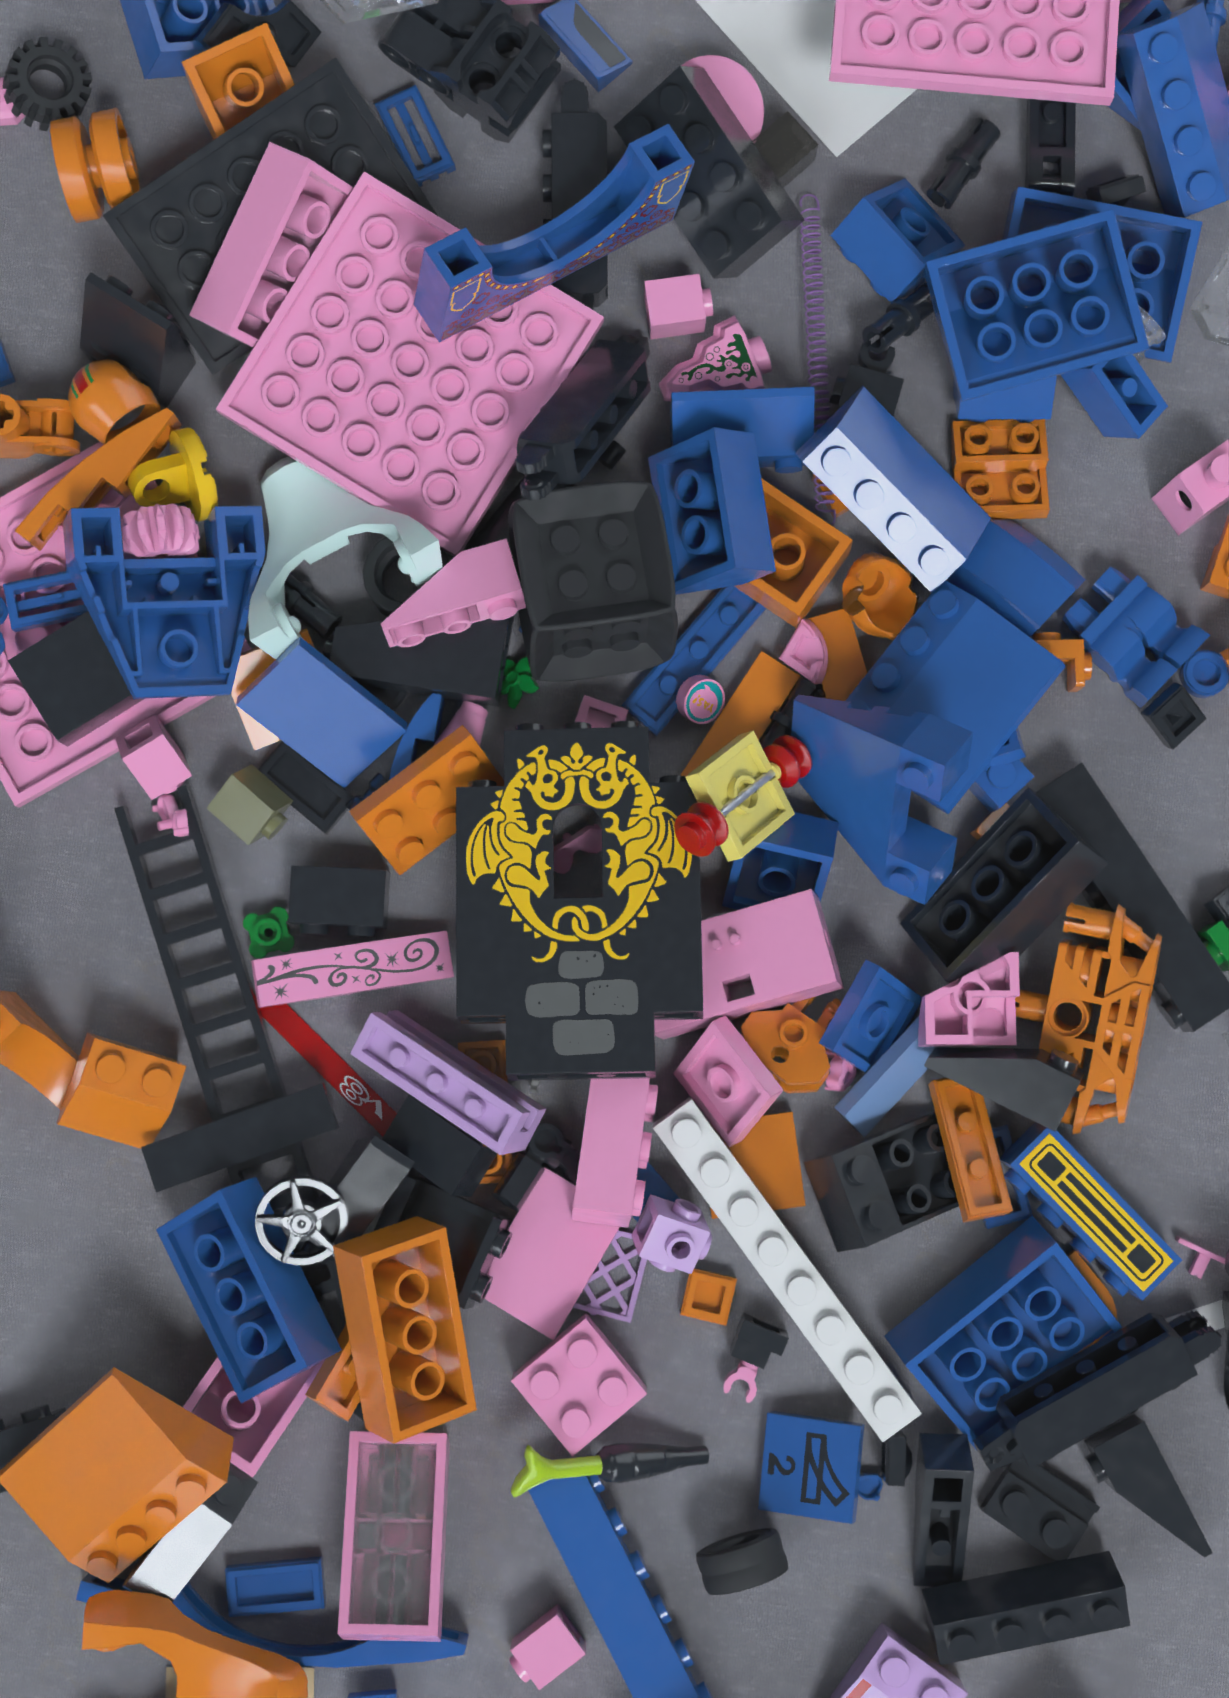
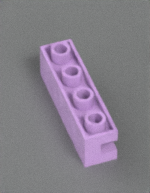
(448, 1082)

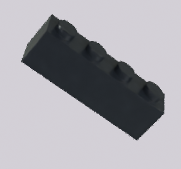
(1025, 1607)

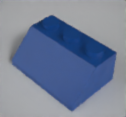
(776, 416)
(713, 510)

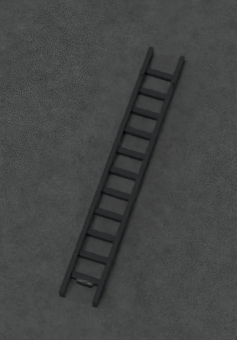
(237, 966)

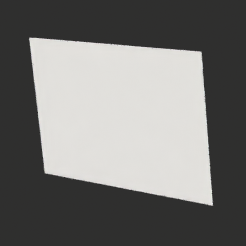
(793, 52)

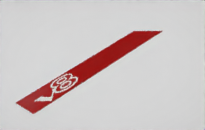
(330, 1066)

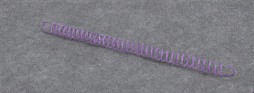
(818, 367)

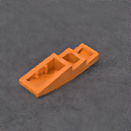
(97, 474)

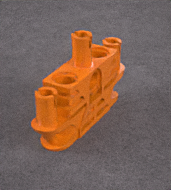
(1122, 1011)

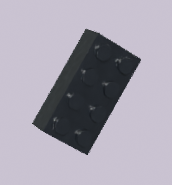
(732, 197)

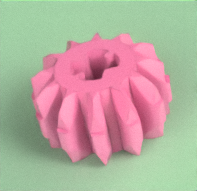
(159, 532)

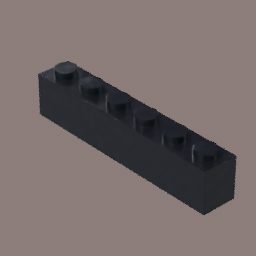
(1186, 973)

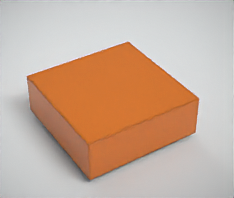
(708, 1296)

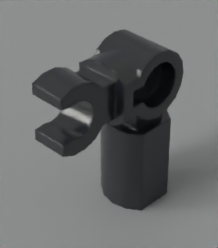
(525, 1170)

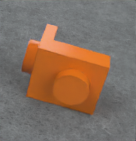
(1071, 654)

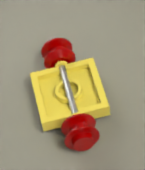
(741, 795)

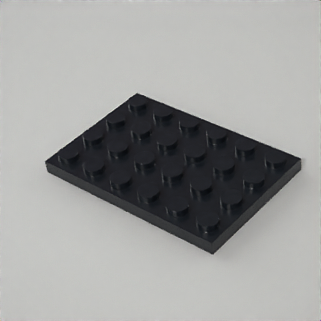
(185, 214)

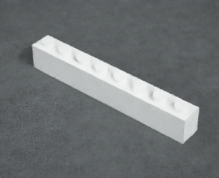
(786, 1269)

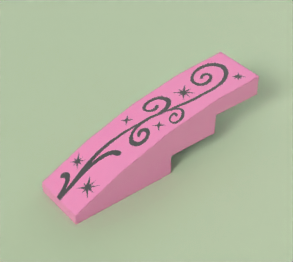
(352, 969)

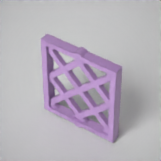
(594, 1306)

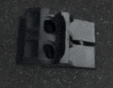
(460, 46)

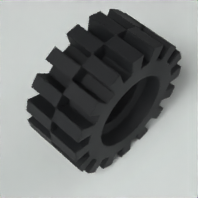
(50, 58)

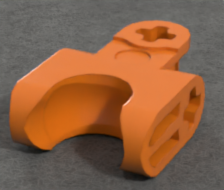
(36, 428)

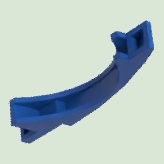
(332, 1655)

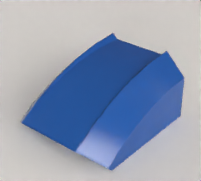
(1016, 575)

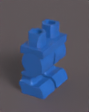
(1130, 624)

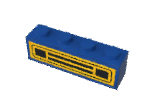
(1090, 1210)

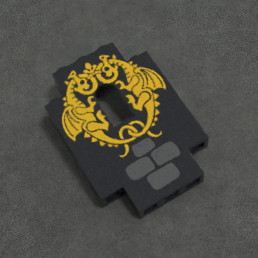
(576, 973)

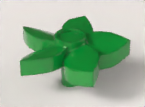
(517, 679)

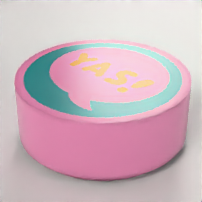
(700, 699)

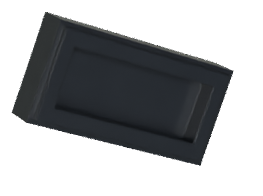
(310, 789)

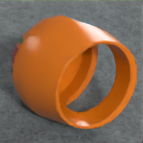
(104, 394)

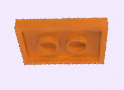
(418, 805)

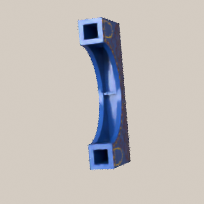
(473, 281)

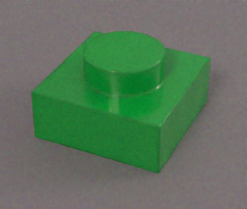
(1216, 940)

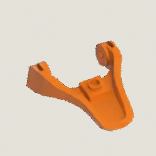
(202, 1659)

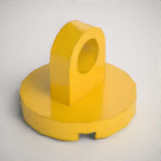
(181, 477)

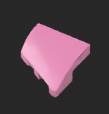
(973, 1008)

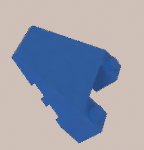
(169, 620)
(865, 781)

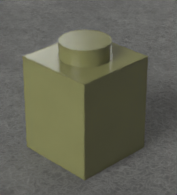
(251, 805)

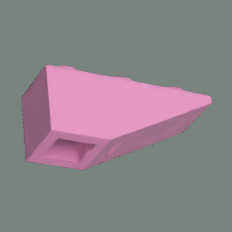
(466, 590)

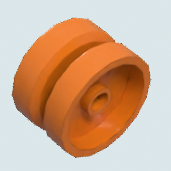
(95, 165)

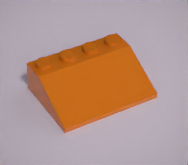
(117, 1473)

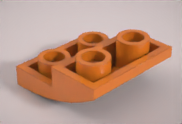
(1002, 466)

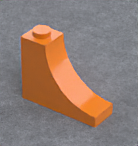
(34, 1049)

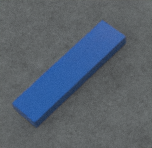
(696, 653)

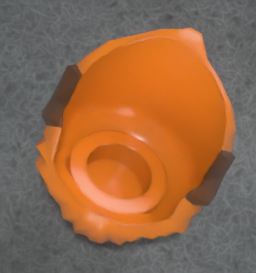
(879, 595)

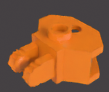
(795, 1040)

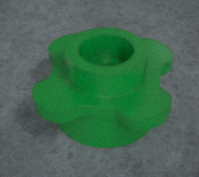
(281, 937)

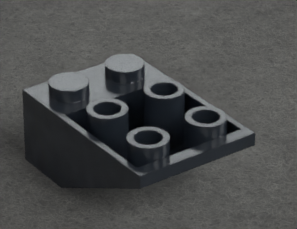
(134, 336)
(883, 1183)

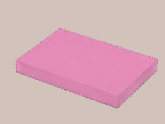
(547, 1257)

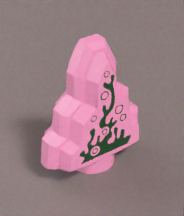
(721, 363)

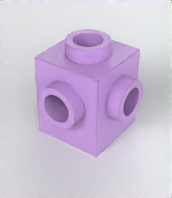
(672, 1234)

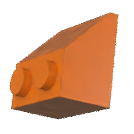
(237, 78)
(120, 1092)

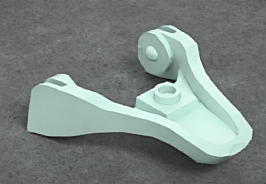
(309, 521)

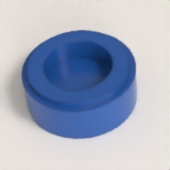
(1204, 674)

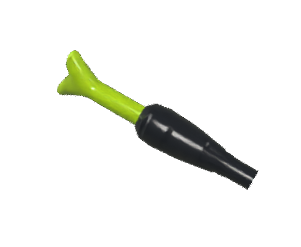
(612, 1464)

